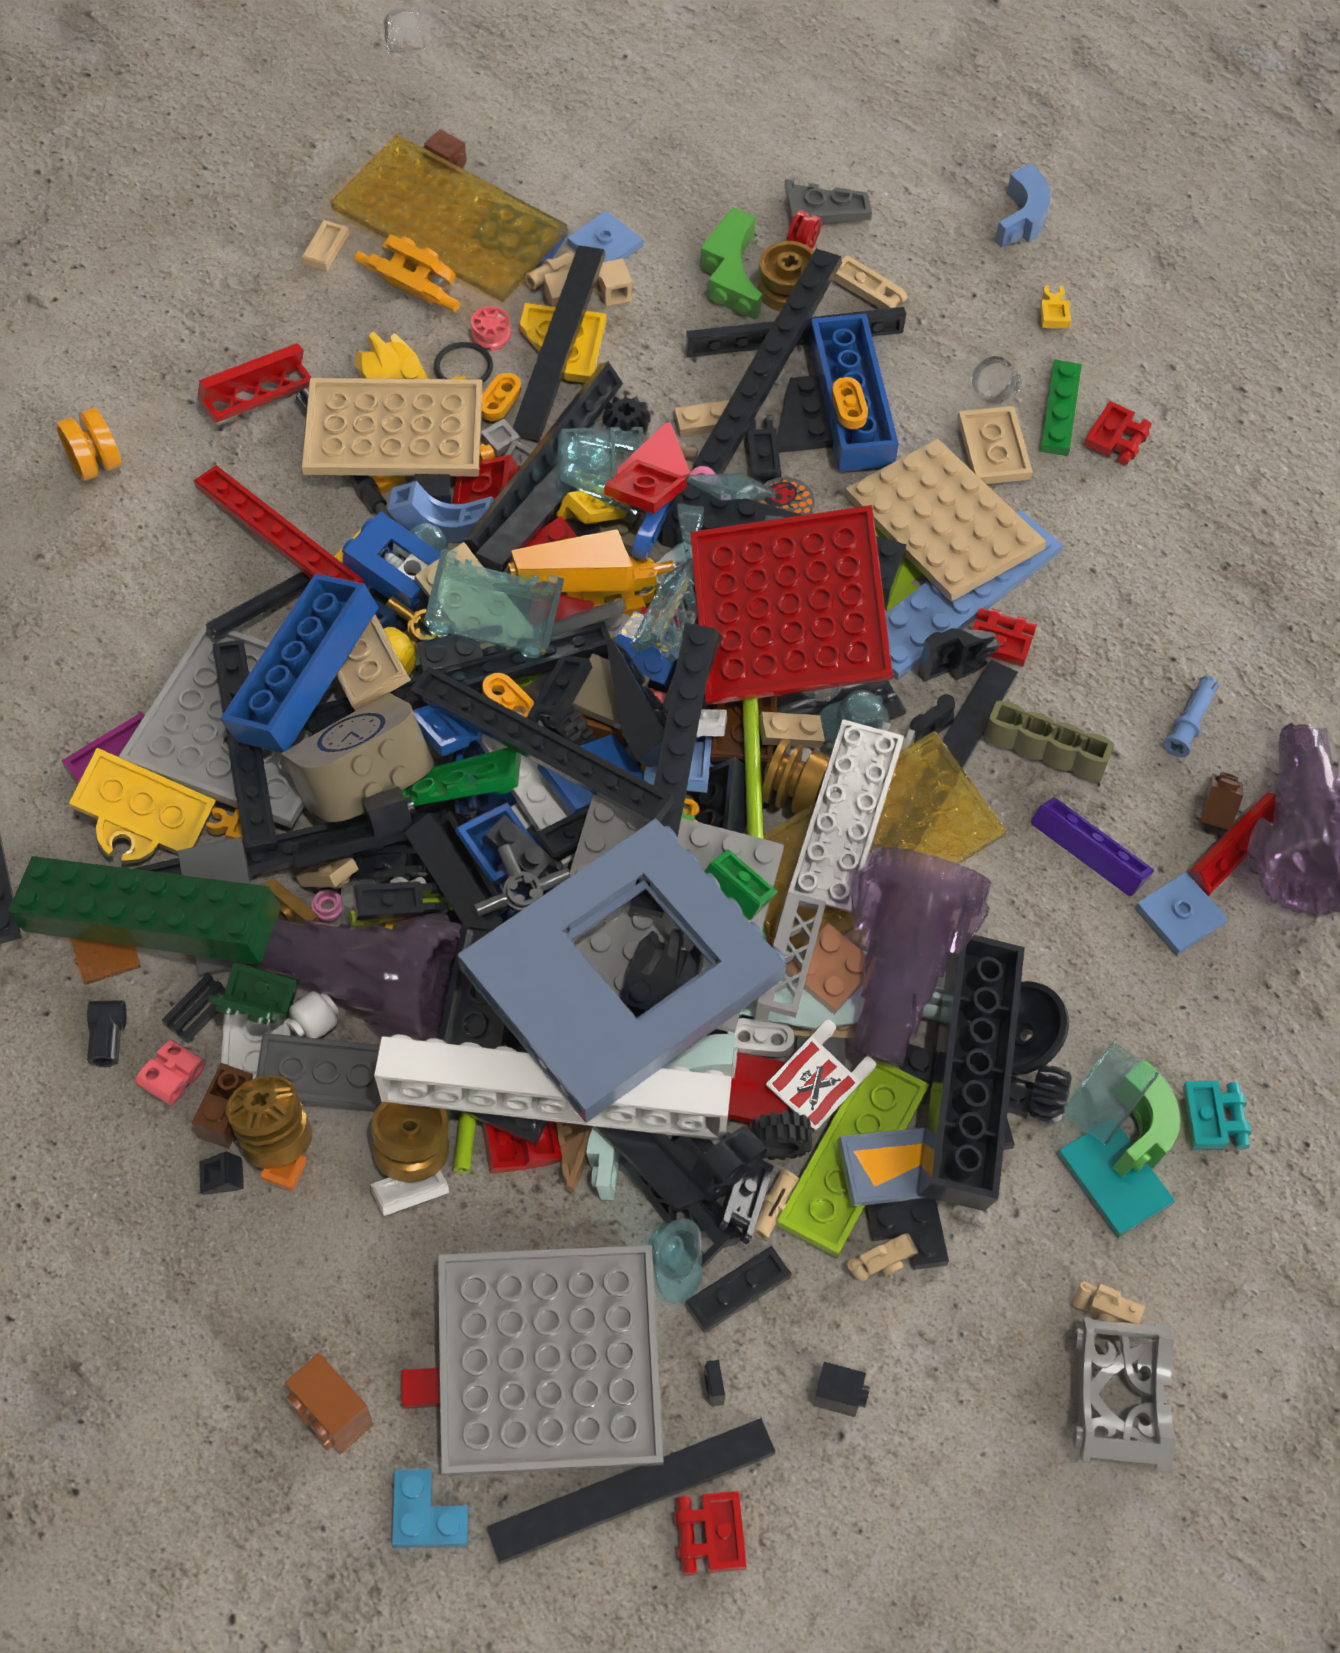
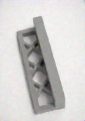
(782, 942)

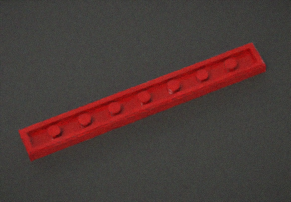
(271, 526)

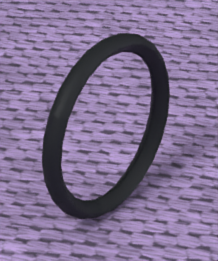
(464, 344)

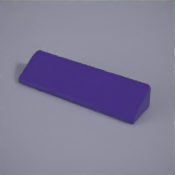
(1091, 846)

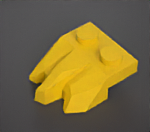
(388, 360)

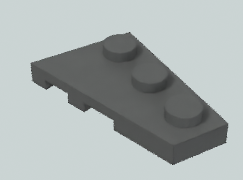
(829, 205)

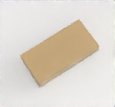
(325, 245)

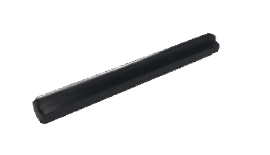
(257, 605)

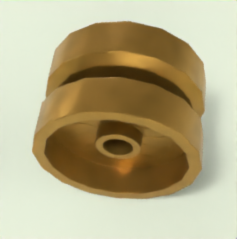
(780, 270)
(409, 1140)

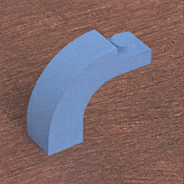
(1033, 195)
(413, 505)

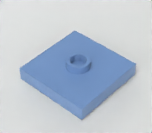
(608, 234)
(1181, 913)

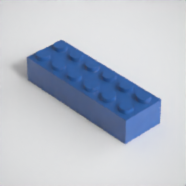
(846, 349)
(299, 663)

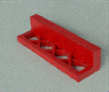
(245, 377)

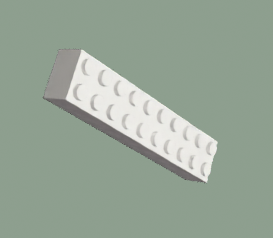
(515, 1086)

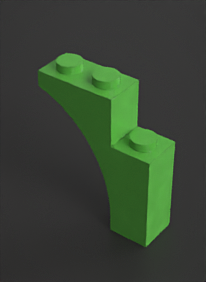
(723, 257)

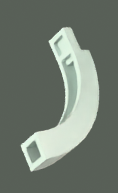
(710, 1053)

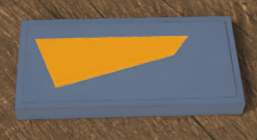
(883, 1165)

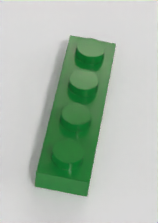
(1061, 408)

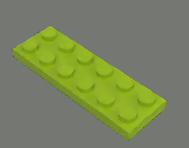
(820, 1203)

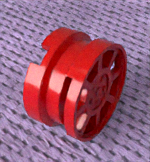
(804, 229)

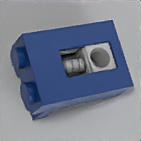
(384, 557)

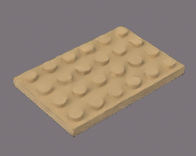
(393, 427)
(948, 518)

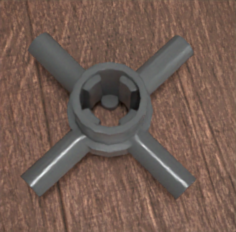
(515, 880)

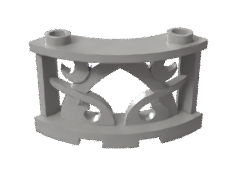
(1141, 1444)

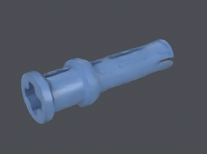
(1188, 725)

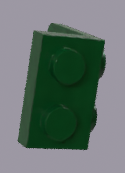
(258, 993)

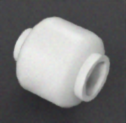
(313, 1015)

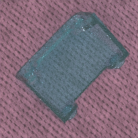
(492, 606)

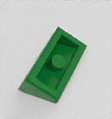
(741, 883)

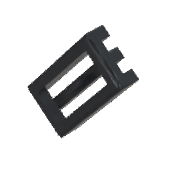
(194, 995)

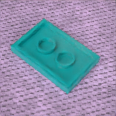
(1120, 1200)

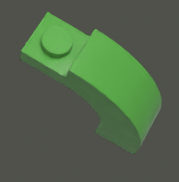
(1158, 1127)

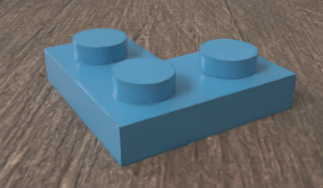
(417, 1521)

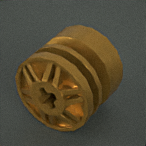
(794, 777)
(269, 1121)

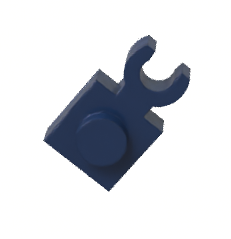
(477, 806)

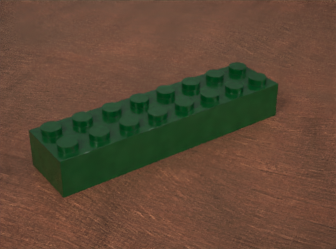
(145, 909)

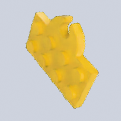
(139, 807)

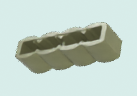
(1040, 738)

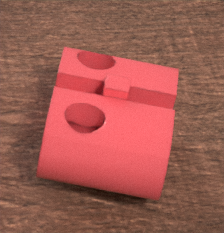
(170, 1072)

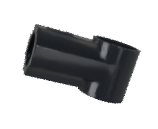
(105, 1024)

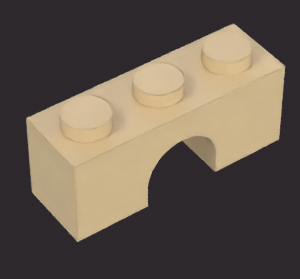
(612, 284)

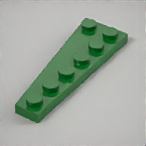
(467, 777)

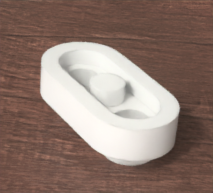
(760, 1037)

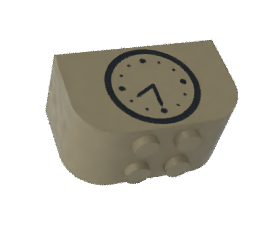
(358, 758)

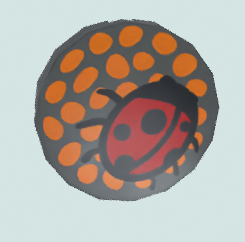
(790, 495)

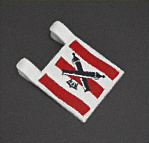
(815, 1080)

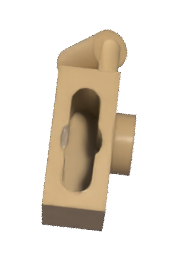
(883, 1258)
(1107, 1304)

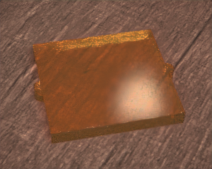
(103, 960)

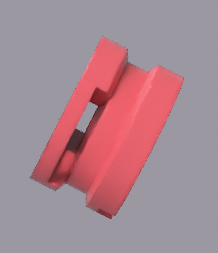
(489, 328)

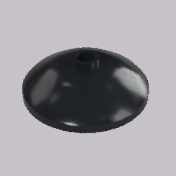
(1044, 1016)

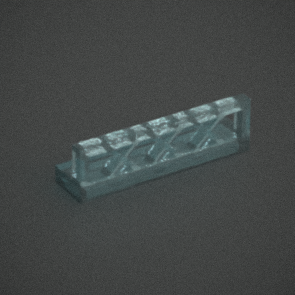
(661, 612)

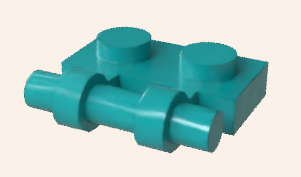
(1207, 1118)

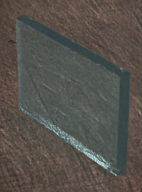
(731, 486)
(1110, 1092)

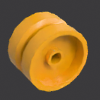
(88, 444)

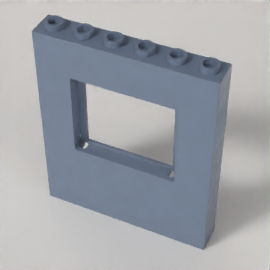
(568, 1011)

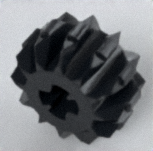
(626, 414)
(1050, 1094)

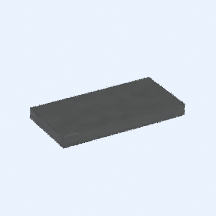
(218, 861)
(323, 1070)

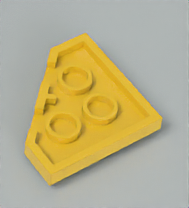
(587, 347)

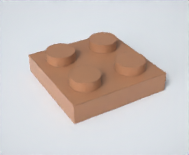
(833, 970)

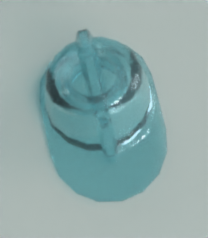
(857, 707)
(677, 1259)

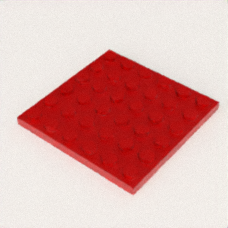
(792, 604)

